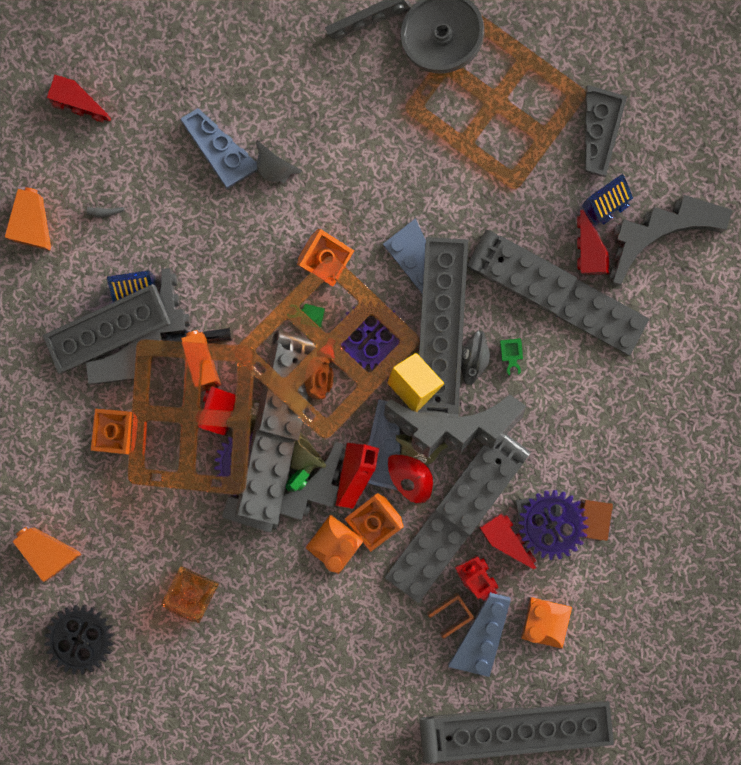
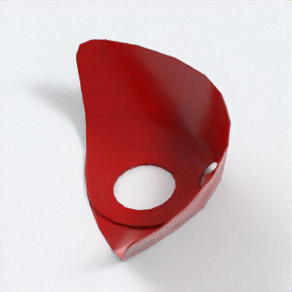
(407, 467)

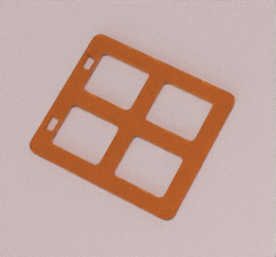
(496, 102)
(329, 345)
(191, 415)

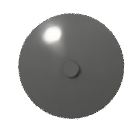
(442, 34)

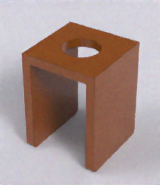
(598, 519)
(457, 625)

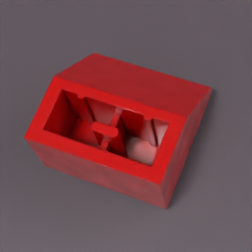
(221, 401)

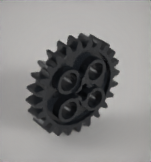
(62, 631)

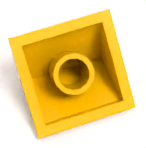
(414, 382)

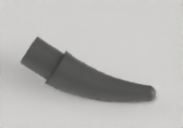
(103, 212)

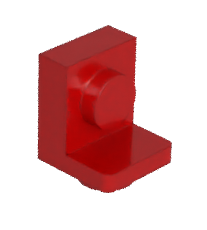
(476, 579)

